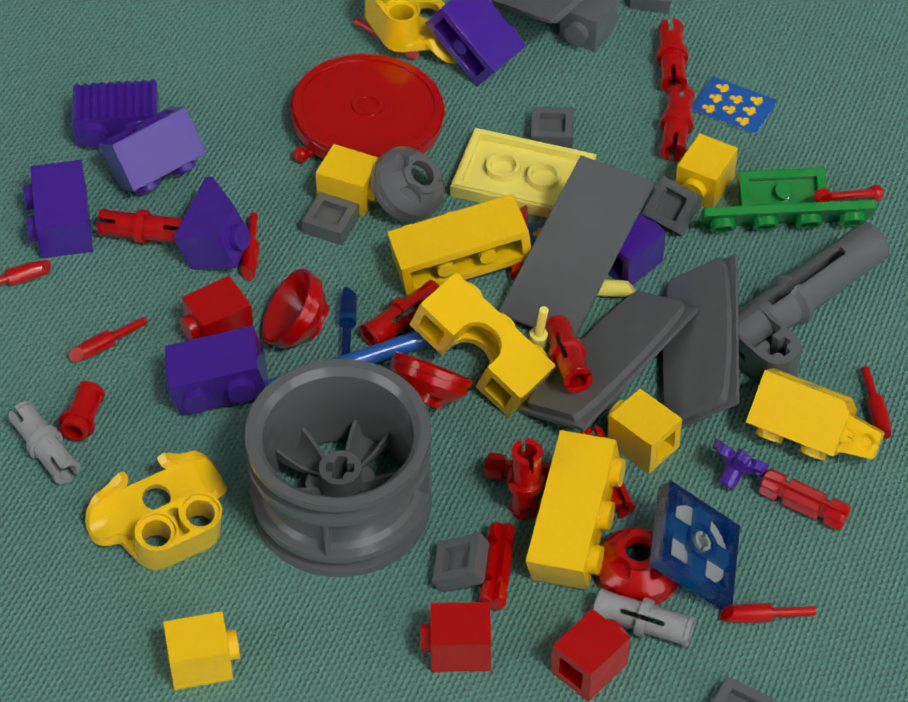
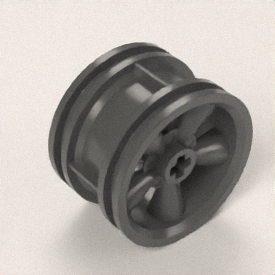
(346, 515)

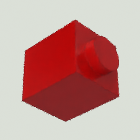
(215, 310)
(458, 637)
(590, 654)

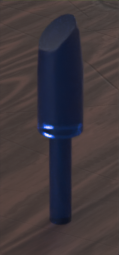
(347, 317)

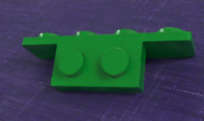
(783, 198)

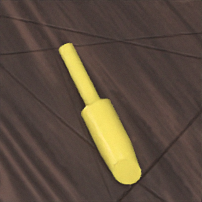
(616, 288)
(538, 334)

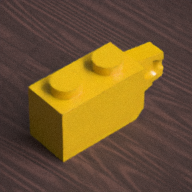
(811, 416)

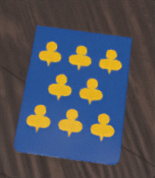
(734, 105)

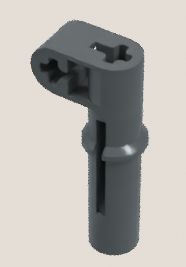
(795, 296)

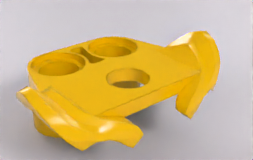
(402, 27)
(122, 518)

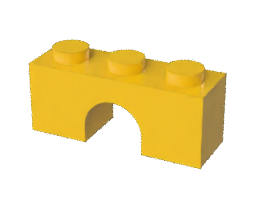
(460, 315)

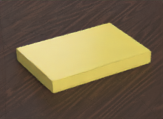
(514, 165)

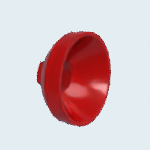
(295, 310)
(433, 383)
(631, 577)

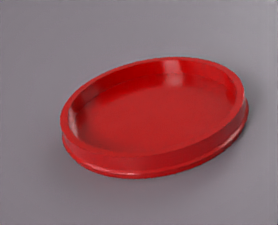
(367, 106)

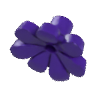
(737, 464)

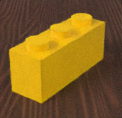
(460, 241)
(575, 510)

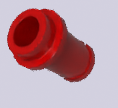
(79, 418)

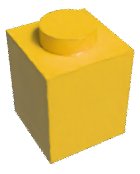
(707, 168)
(347, 176)
(644, 430)
(200, 650)

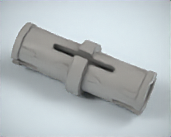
(44, 442)
(677, 627)

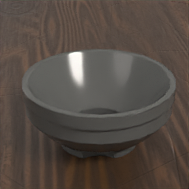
(399, 191)

